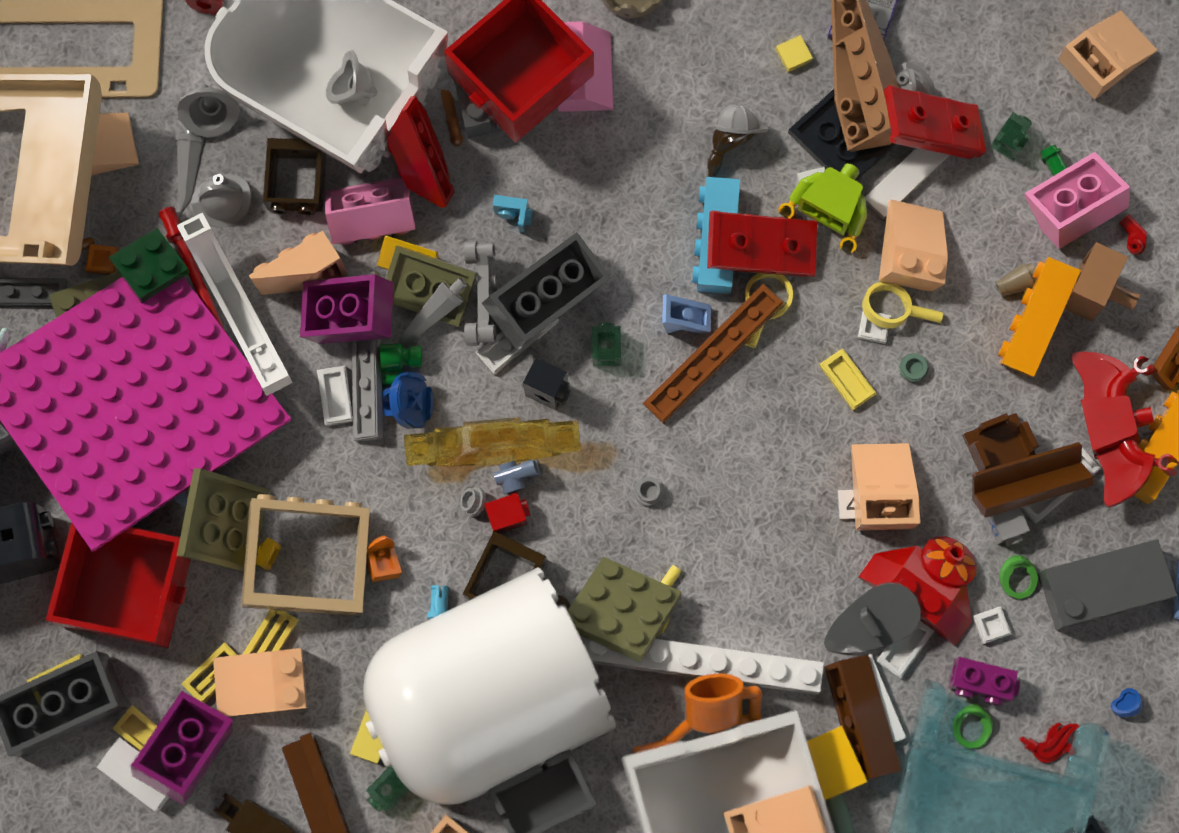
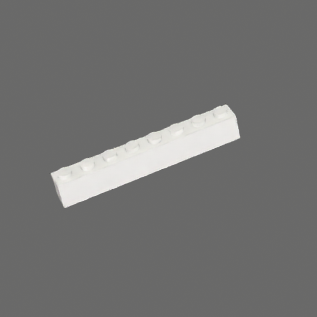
(701, 660)

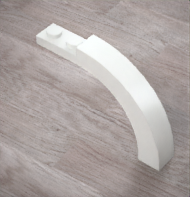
(234, 304)

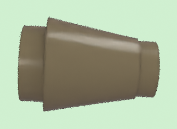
(1017, 280)

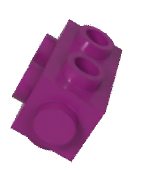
(984, 680)

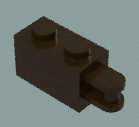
(250, 817)

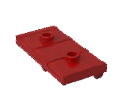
(934, 123)
(762, 244)

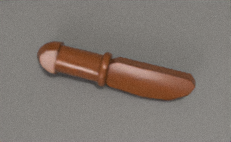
(451, 117)

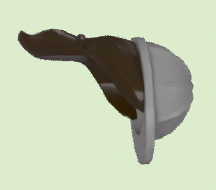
(734, 128)

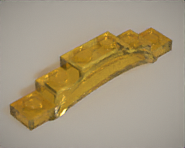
(492, 442)

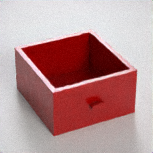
(519, 64)
(122, 588)

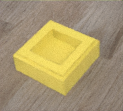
(794, 53)

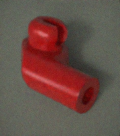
(1136, 235)

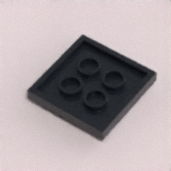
(824, 140)

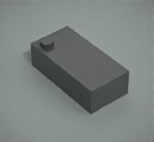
(546, 290)
(1107, 584)
(84, 696)

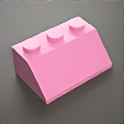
(598, 90)
(1078, 200)
(369, 211)

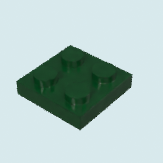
(149, 265)

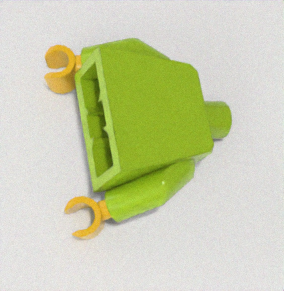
(832, 200)

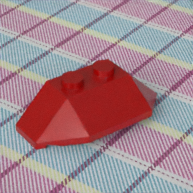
(419, 154)
(942, 606)

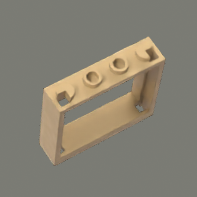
(299, 603)

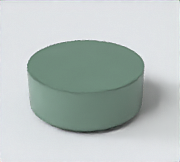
(913, 367)

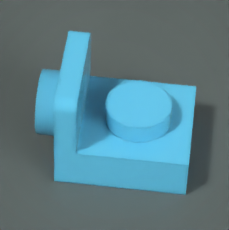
(510, 207)

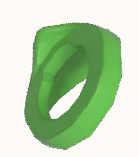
(1007, 569)
(985, 719)

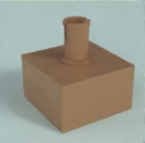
(1099, 283)

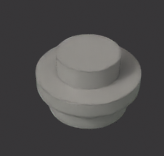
(648, 491)
(473, 501)

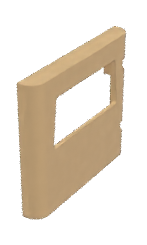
(52, 165)

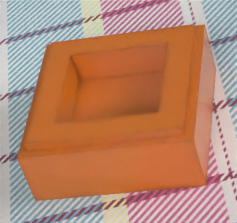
(98, 259)

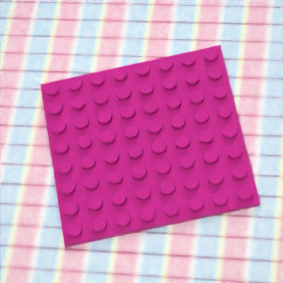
(128, 402)

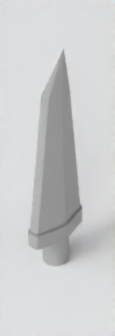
(188, 156)
(439, 305)

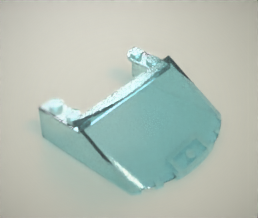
(975, 792)

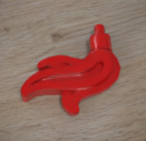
(1054, 744)

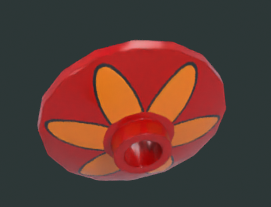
(949, 561)

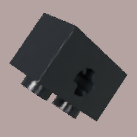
(546, 384)

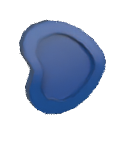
(1127, 704)

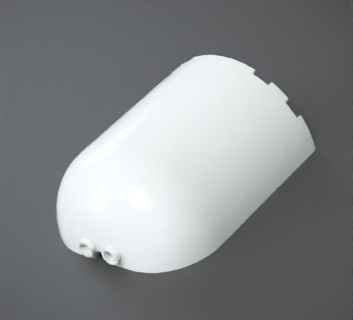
(286, 51)
(484, 692)
(698, 780)

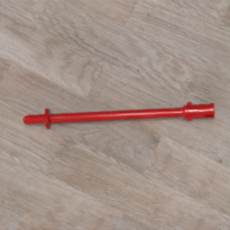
(170, 221)

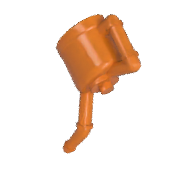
(713, 707)

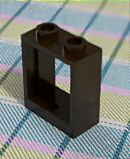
(292, 149)
(507, 546)

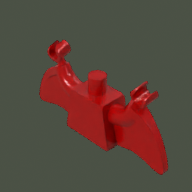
(1114, 424)

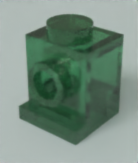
(1012, 136)
(606, 333)
(377, 799)

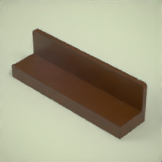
(1030, 480)
(863, 715)
(314, 786)

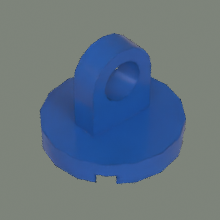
(408, 400)

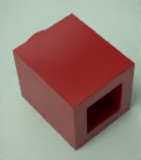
(507, 513)

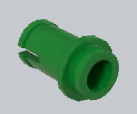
(1053, 159)

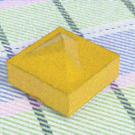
(267, 553)

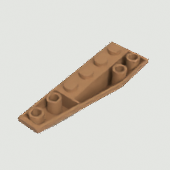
(860, 75)

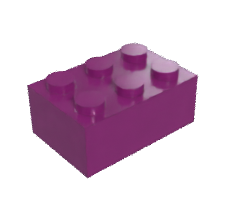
(347, 309)
(182, 748)

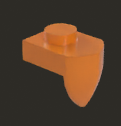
(382, 560)

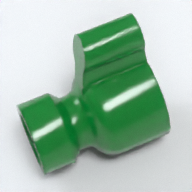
(395, 358)

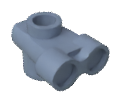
(512, 475)

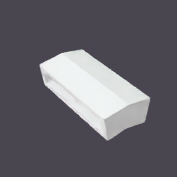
(117, 767)

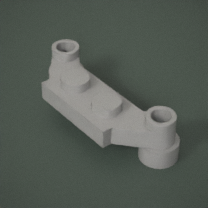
(487, 283)

